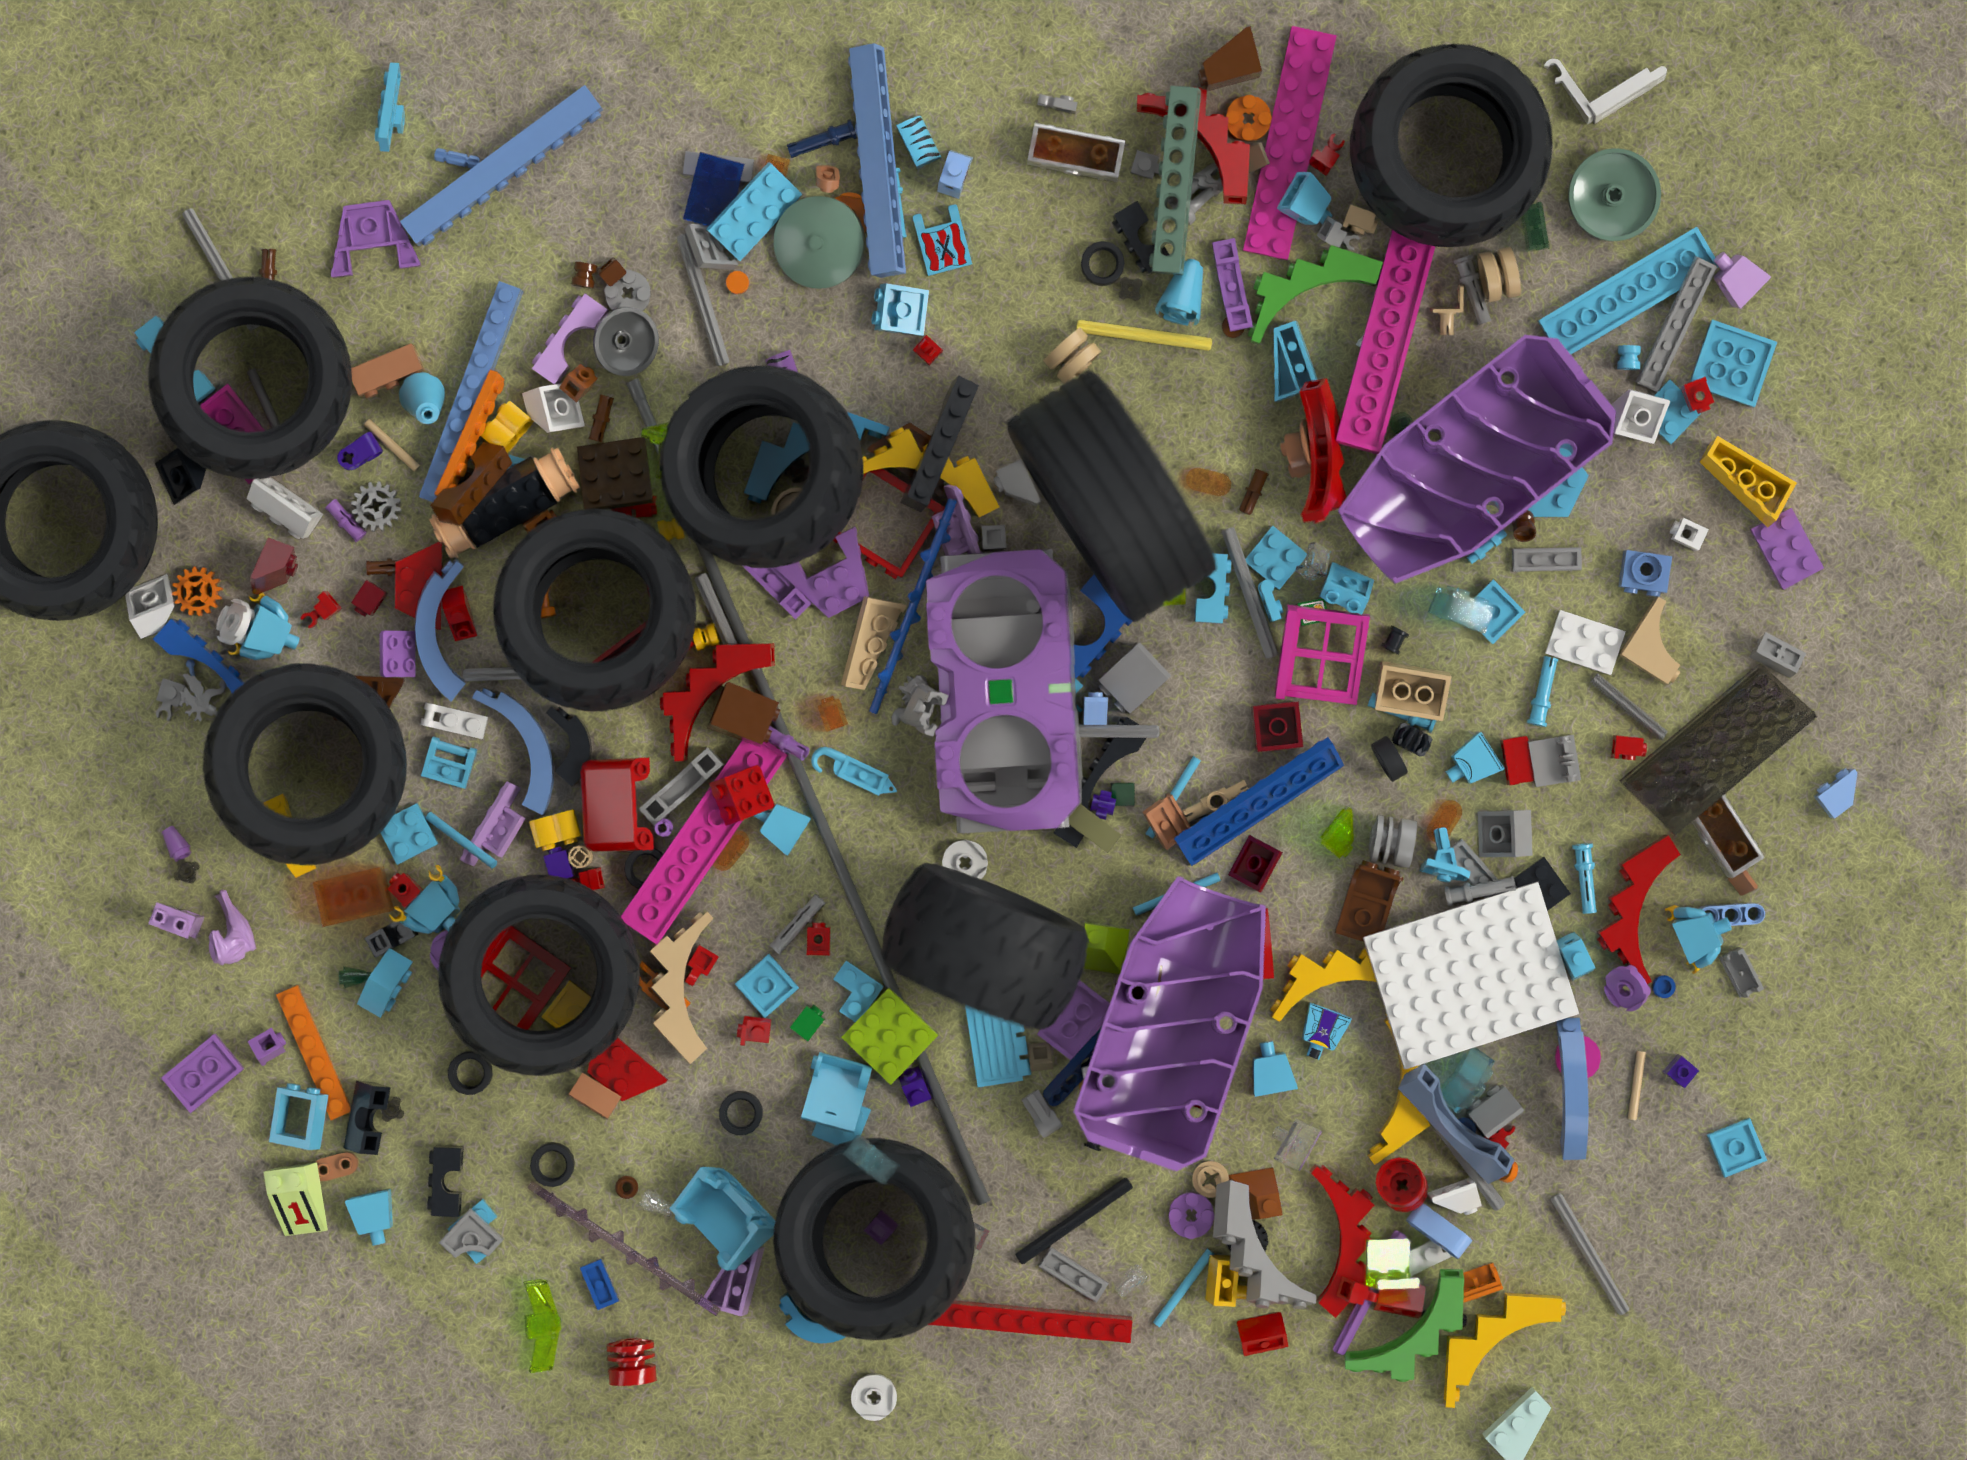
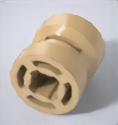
(582, 854)

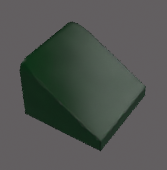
(1123, 793)

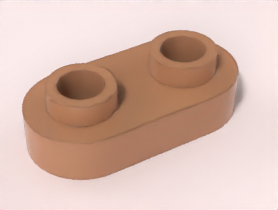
(827, 178)
(335, 1166)

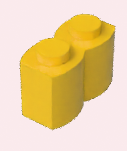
(507, 427)
(555, 829)

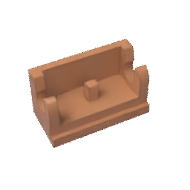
(594, 1096)

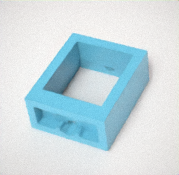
(315, 1121)

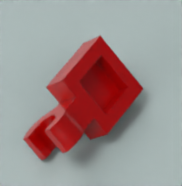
(701, 962)

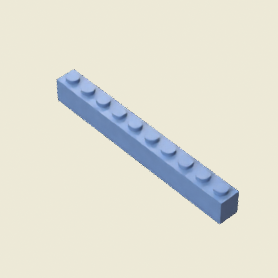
(877, 160)
(501, 166)
(483, 358)

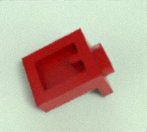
(754, 1030)

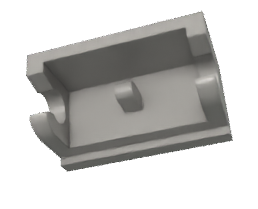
(1778, 655)
(1741, 972)

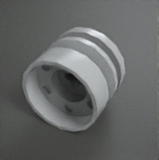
(1393, 841)

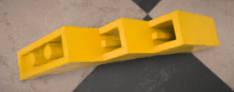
(1402, 1124)
(1466, 1352)

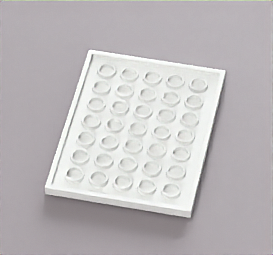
(1470, 975)

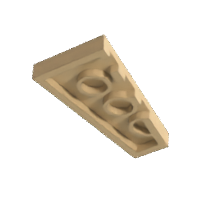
(872, 630)

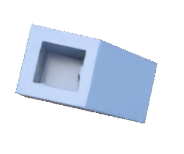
(1095, 709)
(1838, 795)

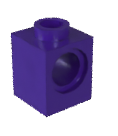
(558, 863)
(1681, 1070)

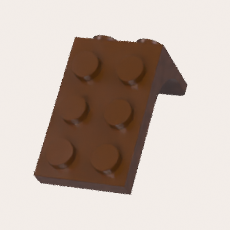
(1367, 900)

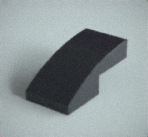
(389, 937)

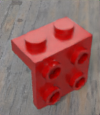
(742, 795)

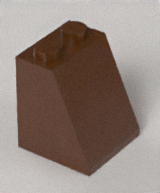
(1232, 63)
(744, 715)

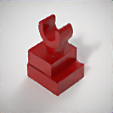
(1326, 159)
(927, 350)
(324, 608)
(591, 878)
(1355, 1291)

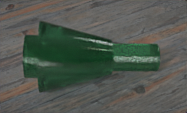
(1400, 422)
(351, 976)

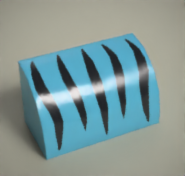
(918, 141)

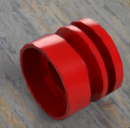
(1405, 1172)
(631, 1358)

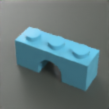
(1213, 609)

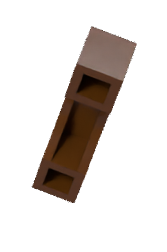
(457, 503)

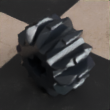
(1412, 739)

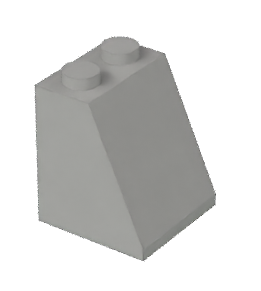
(1133, 678)

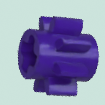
(1103, 804)

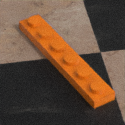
(472, 430)
(314, 1051)

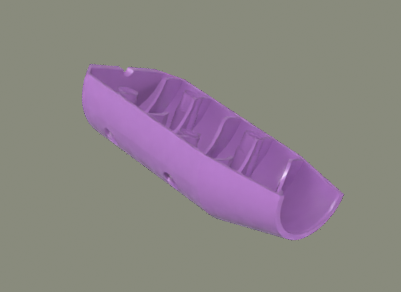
(1496, 448)
(1171, 1046)

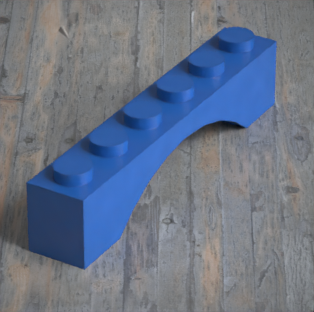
(179, 641)

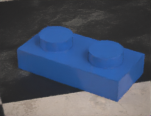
(599, 1284)

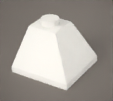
(553, 408)
(1639, 415)
(150, 605)
(1458, 1196)

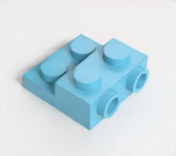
(900, 309)
(1346, 588)

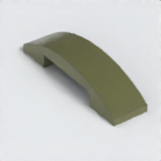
(1094, 828)

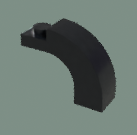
(580, 744)

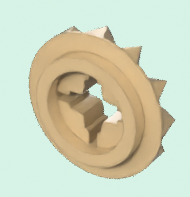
(1211, 1167)

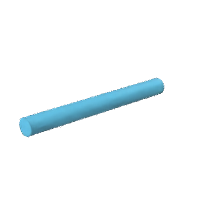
(1180, 785)
(460, 839)
(1149, 905)
(1182, 1289)

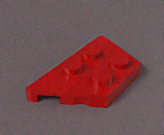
(412, 575)
(624, 1071)

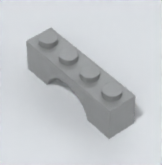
(681, 786)

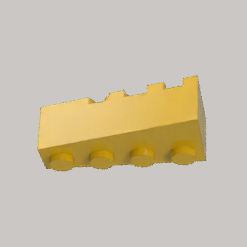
(1748, 479)

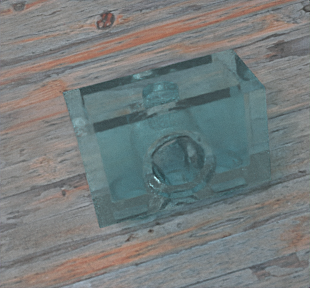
(871, 1159)

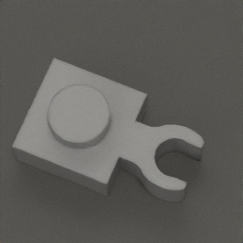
(1064, 103)
(1145, 165)
(169, 696)

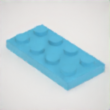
(754, 211)

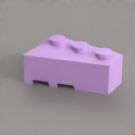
(734, 1288)

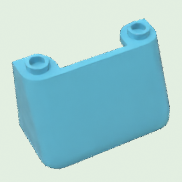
(724, 1215)

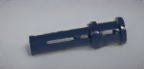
(831, 136)

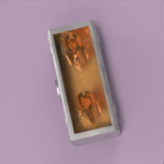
(1075, 152)
(1727, 838)

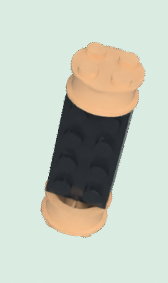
(514, 498)

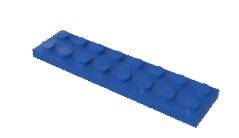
(1259, 801)

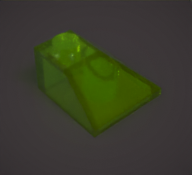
(1339, 834)

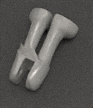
(1204, 181)

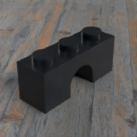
(1129, 222)
(360, 1133)
(444, 1201)

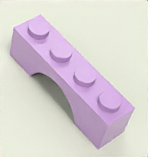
(585, 315)

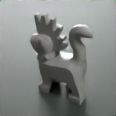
(920, 704)

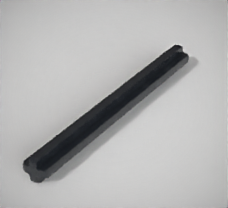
(1074, 1220)

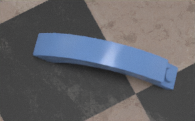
(432, 660)
(539, 750)
(1574, 1089)

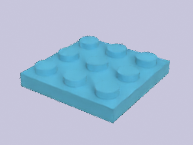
(1734, 362)

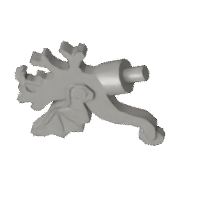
(198, 703)

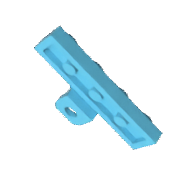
(390, 113)

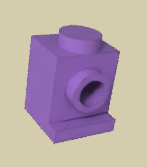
(260, 1043)

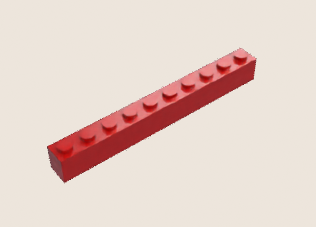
(1037, 1321)

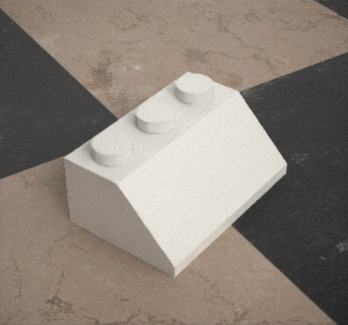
(283, 507)

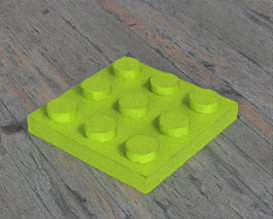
(890, 1036)

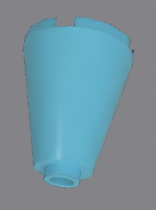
(1183, 295)
(422, 397)

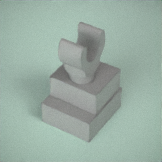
(1334, 235)

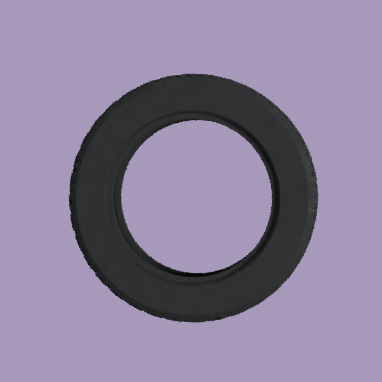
(1112, 495)

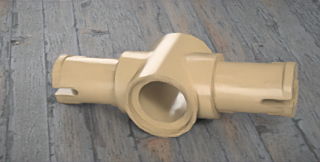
(1204, 806)

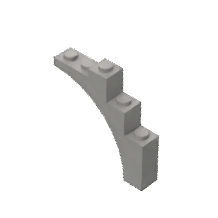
(1235, 1227)

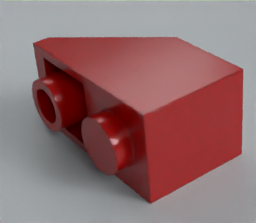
(458, 613)

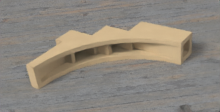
(675, 1022)

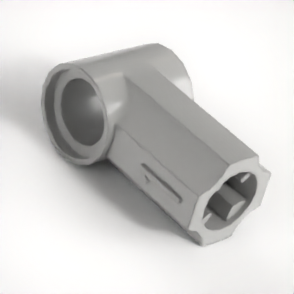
(1044, 1117)

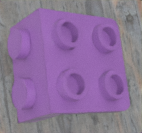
(397, 654)

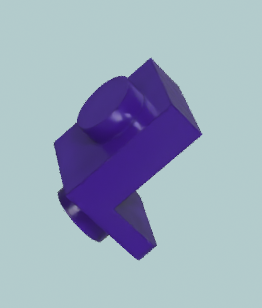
(914, 1086)

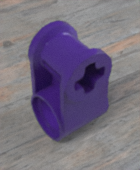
(363, 449)

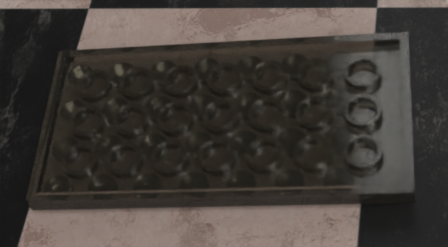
(1717, 749)

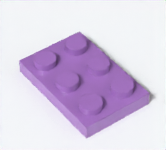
(1787, 549)
(1077, 1022)
(202, 1073)

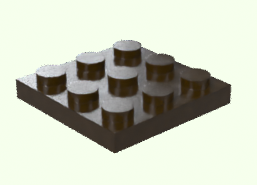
(615, 474)

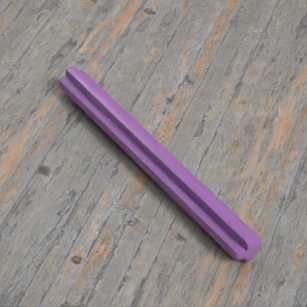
(1356, 1316)

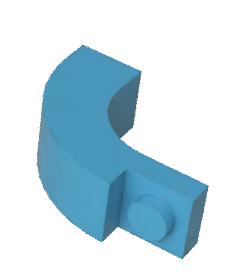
(803, 1325)

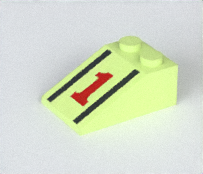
(296, 1198)

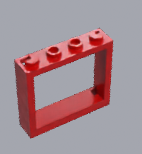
(873, 558)

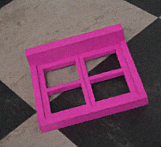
(1290, 650)

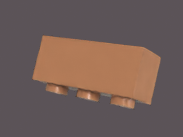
(386, 371)

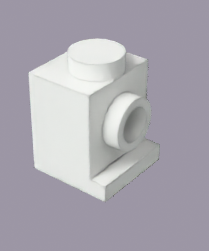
(1696, 537)

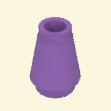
(176, 844)

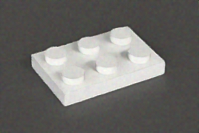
(1585, 642)

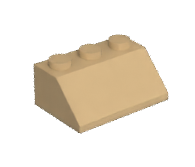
(1412, 691)

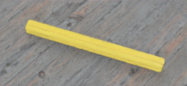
(1145, 335)

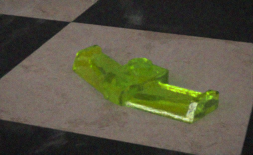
(542, 1325)

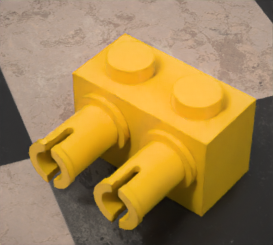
(1222, 1282)

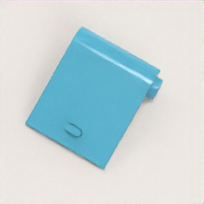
(836, 1089)

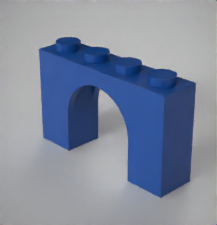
(1113, 622)

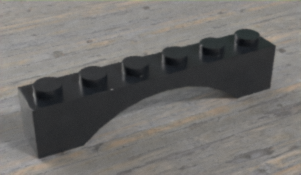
(940, 444)
(1113, 751)

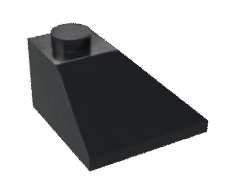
(180, 475)

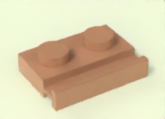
(1166, 820)

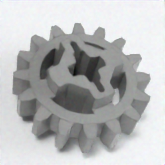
(366, 509)

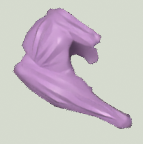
(238, 937)

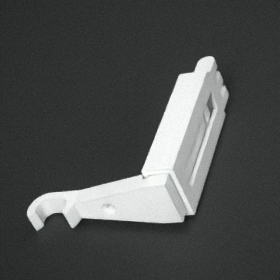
(1612, 99)

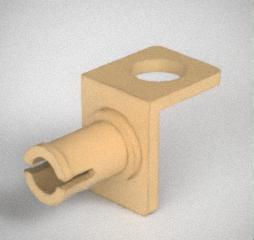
(1447, 313)

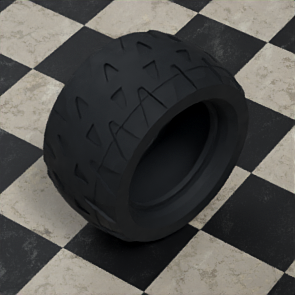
(1502, 94)
(235, 304)
(706, 422)
(129, 520)
(551, 551)
(288, 691)
(984, 946)
(546, 1050)
(802, 1257)

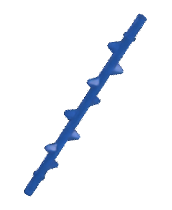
(911, 616)

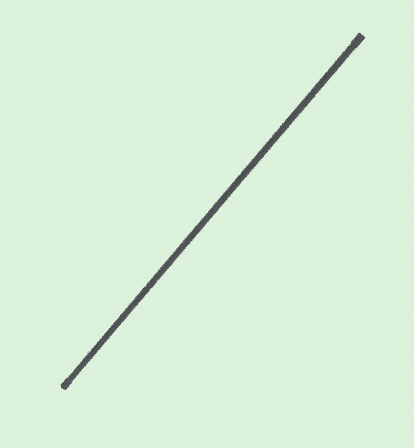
(976, 1185)

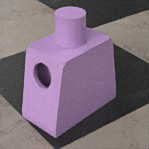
(1738, 278)

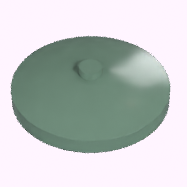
(1614, 194)
(819, 242)

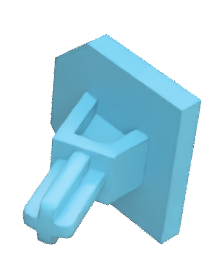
(1444, 861)

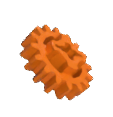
(204, 583)

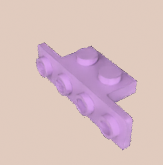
(960, 530)
(498, 825)

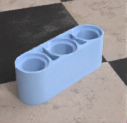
(1741, 913)
(1439, 1230)

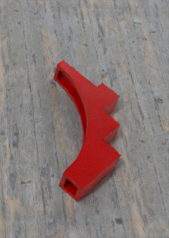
(1212, 131)
(1323, 420)
(703, 682)
(1641, 871)
(1350, 1211)

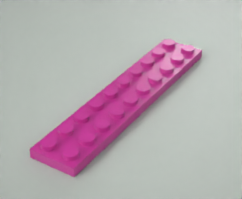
(1289, 139)
(1385, 344)
(693, 850)

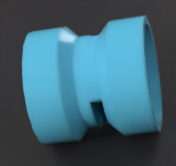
(1628, 357)

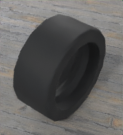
(1107, 246)
(1389, 758)
(628, 869)
(461, 1088)
(758, 1113)
(535, 1169)

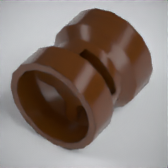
(584, 277)
(1524, 527)

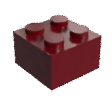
(1277, 726)

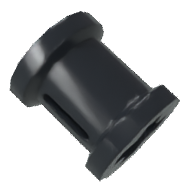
(1395, 640)

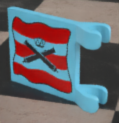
(943, 245)

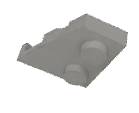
(708, 249)

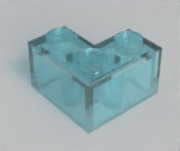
(1457, 607)
(1467, 1080)

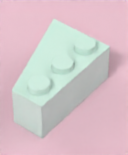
(1518, 1426)

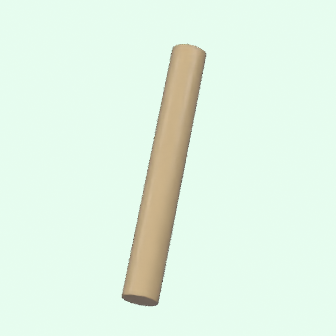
(393, 446)
(1636, 1085)

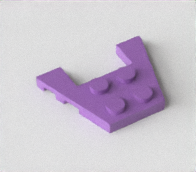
(371, 227)
(836, 585)

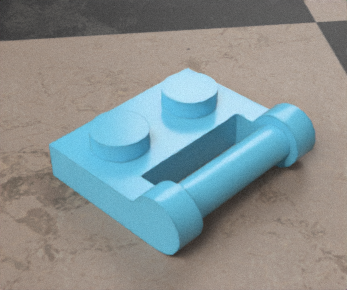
(1272, 607)
(447, 770)

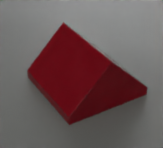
(1255, 863)

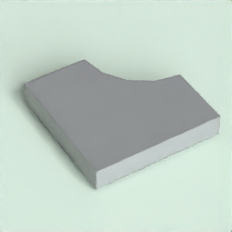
(471, 1234)

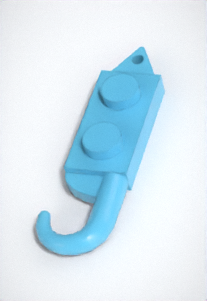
(855, 771)

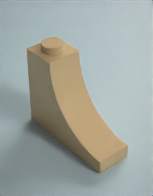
(1646, 647)

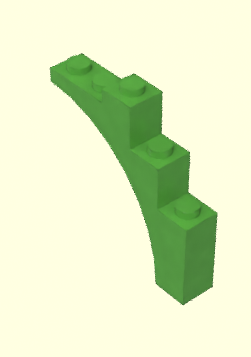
(1338, 266)
(1423, 1338)

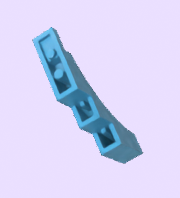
(774, 460)

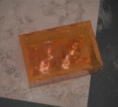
(353, 896)

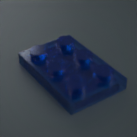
(712, 188)

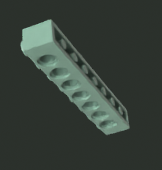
(1175, 261)

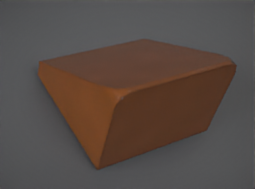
(611, 272)

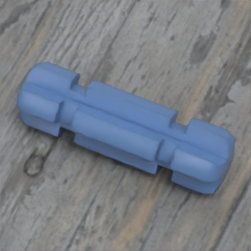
(456, 158)

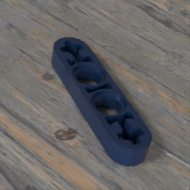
(1054, 1093)

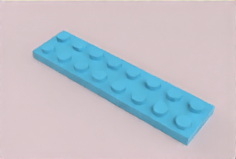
(1626, 293)

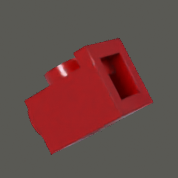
(1689, 392)
(1628, 747)
(411, 892)
(822, 948)

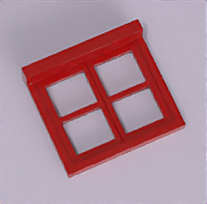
(539, 1001)

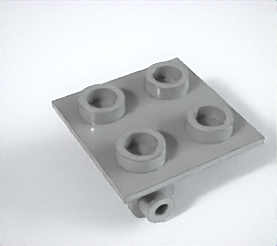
(1554, 760)

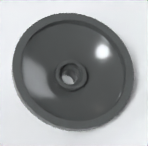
(638, 343)

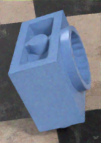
(1633, 580)

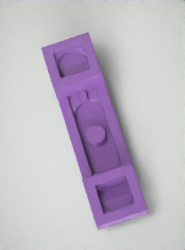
(1231, 284)
(781, 589)

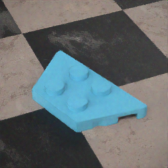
(1562, 498)

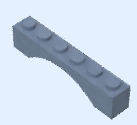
(1485, 1156)

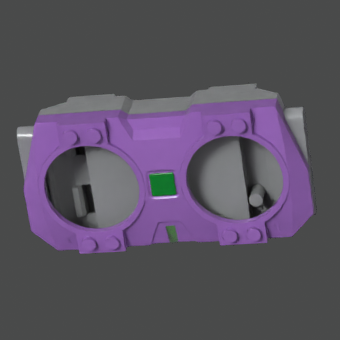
(1009, 676)

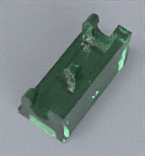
(1535, 228)

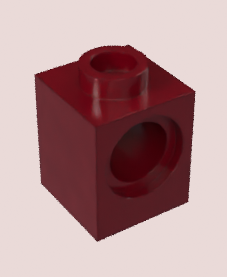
(368, 598)

